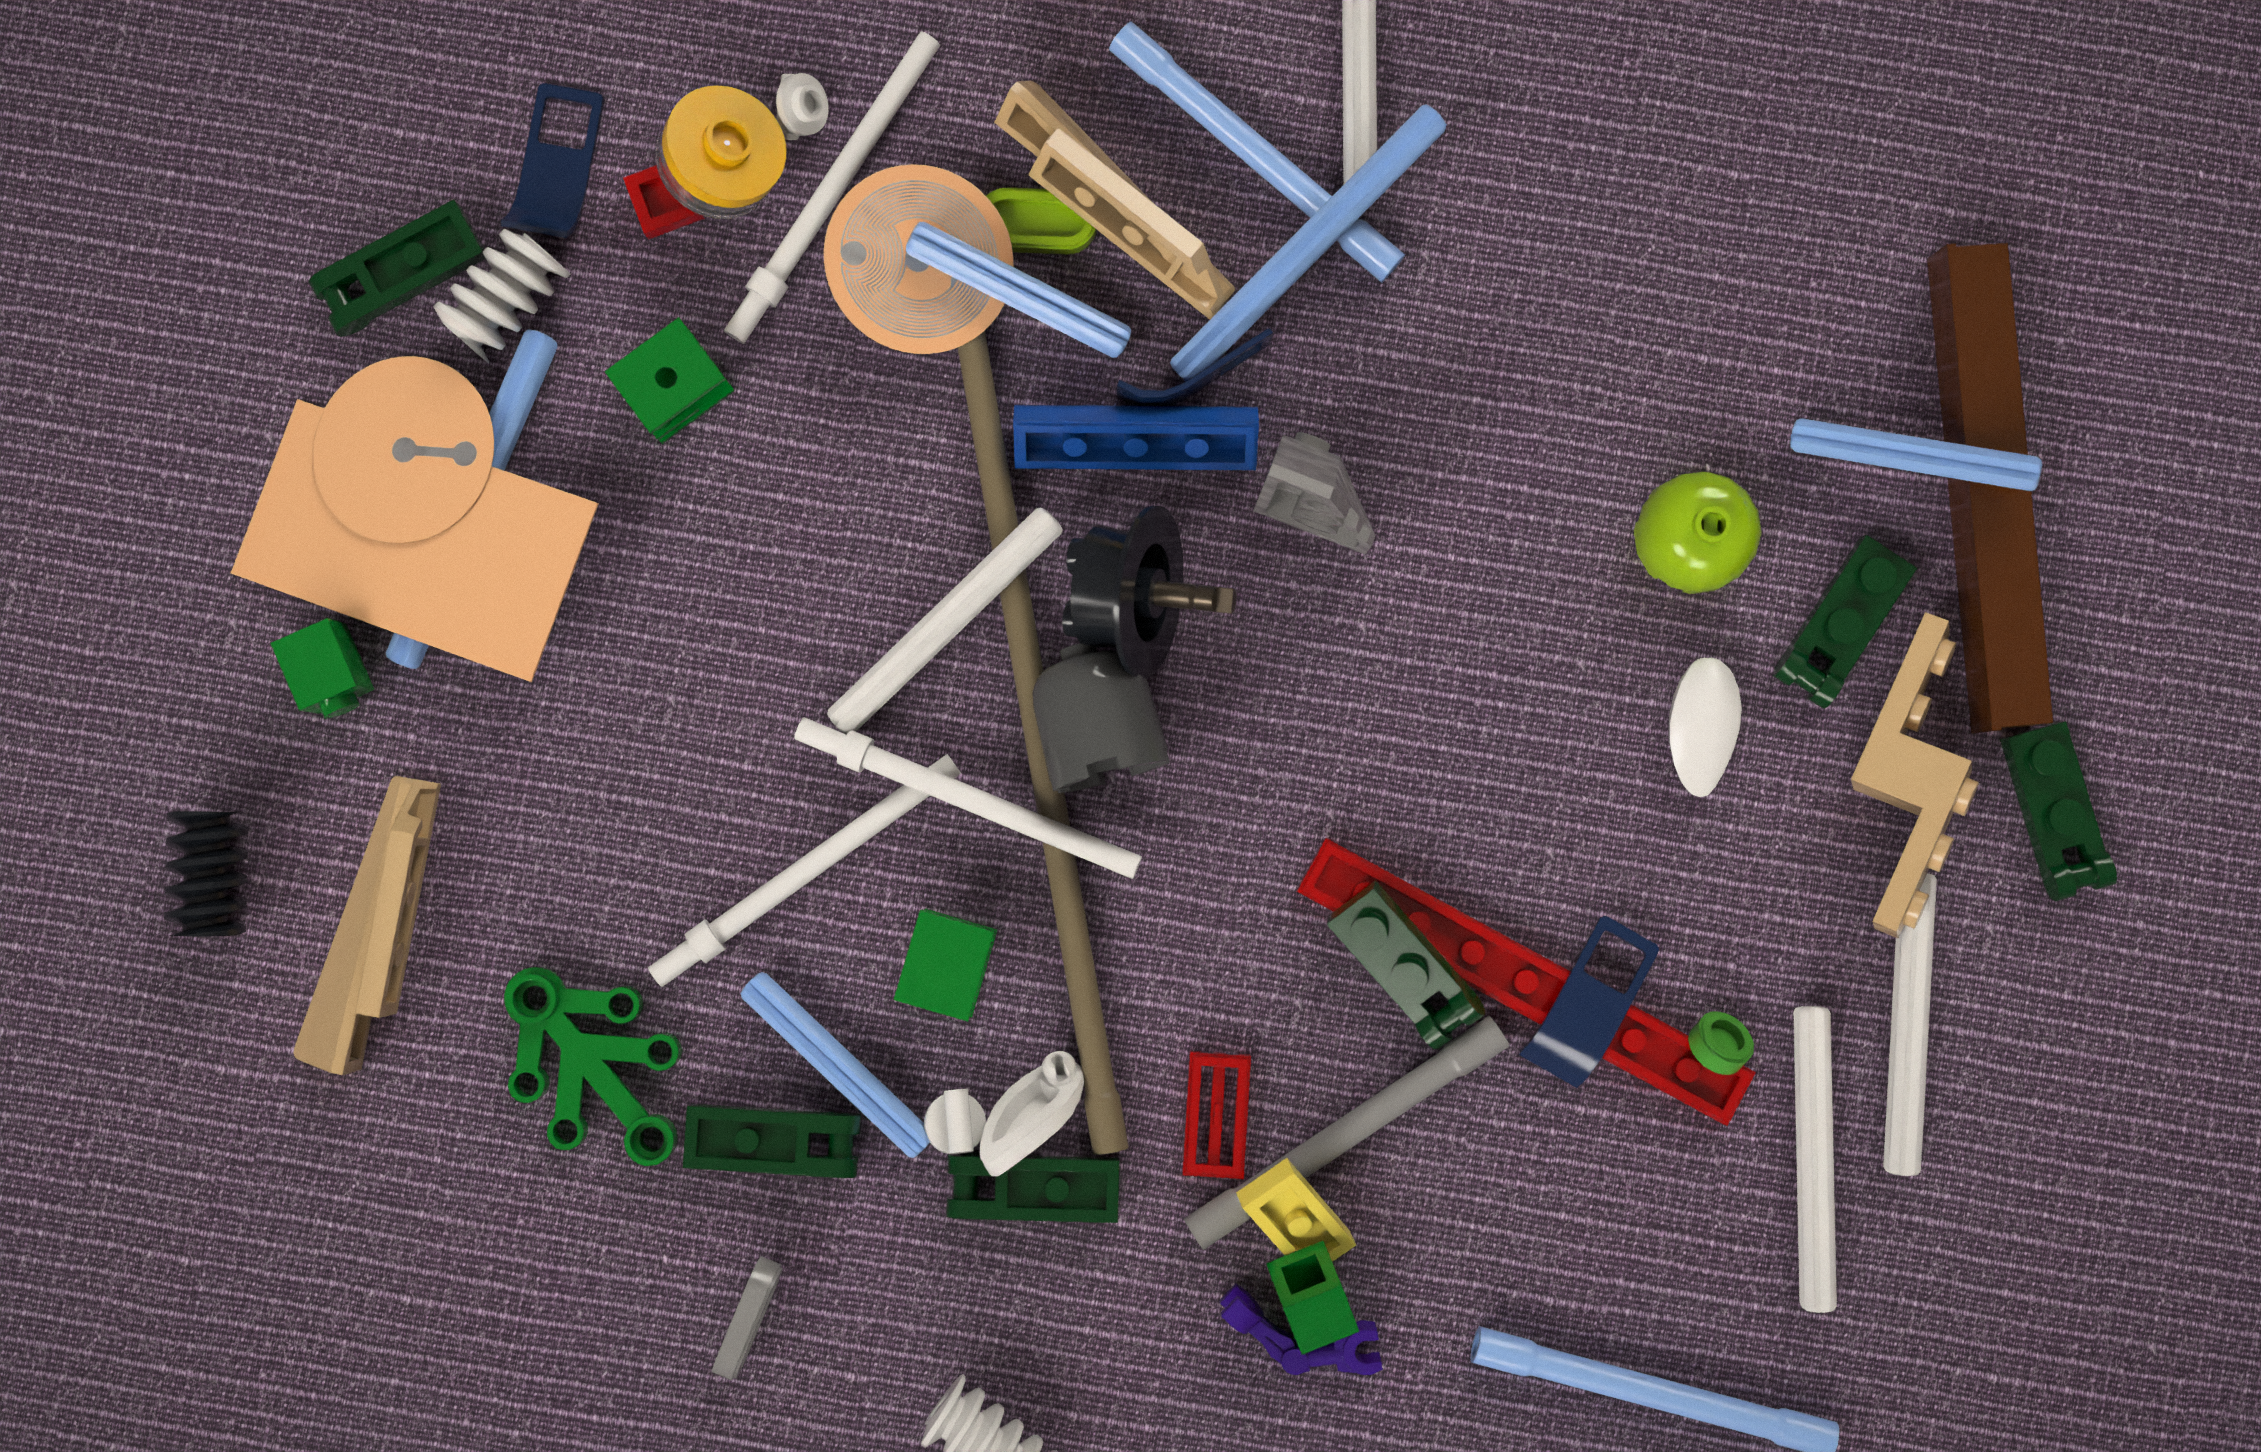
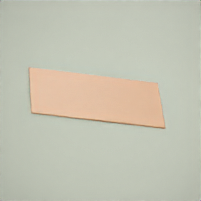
(472, 590)

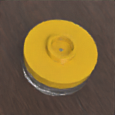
(720, 152)

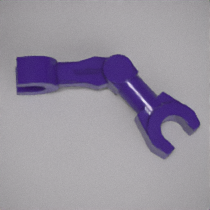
(1246, 1316)

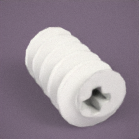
(499, 292)
(969, 1430)

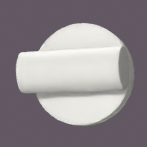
(800, 105)
(954, 1122)

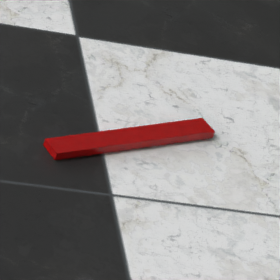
(1528, 981)

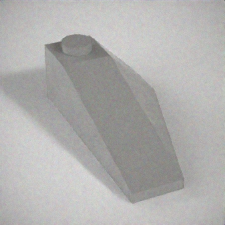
(1314, 493)

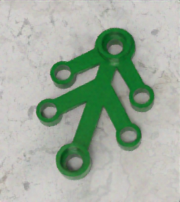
(584, 1057)

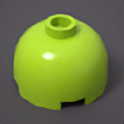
(1697, 532)

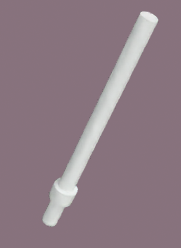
(768, 283)
(858, 752)
(708, 939)

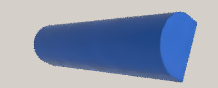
(1135, 437)

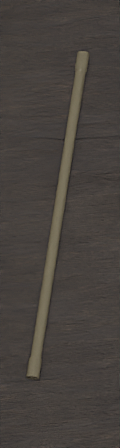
(1101, 1098)

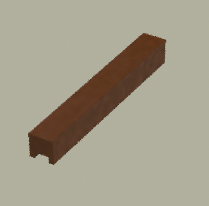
(1989, 522)

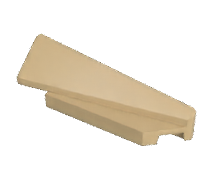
(1107, 199)
(374, 933)

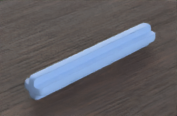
(1018, 289)
(1916, 454)
(836, 1064)

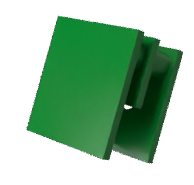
(669, 381)
(945, 964)

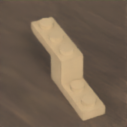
(1915, 776)

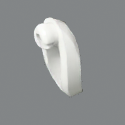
(1704, 724)
(1031, 1112)

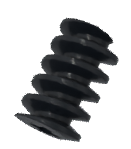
(206, 873)

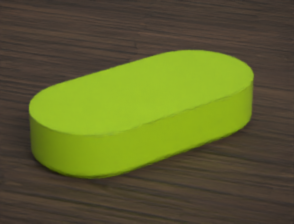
(1041, 222)

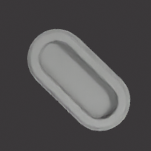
(747, 1318)

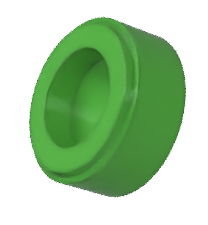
(1721, 1043)

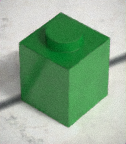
(323, 668)
(1312, 1297)

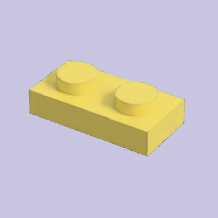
(1293, 1212)

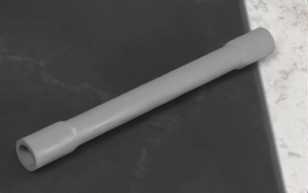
(1455, 1060)

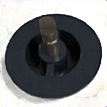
(1132, 590)

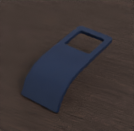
(552, 175)
(1183, 391)
(1586, 1012)

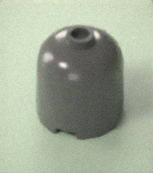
(1095, 720)

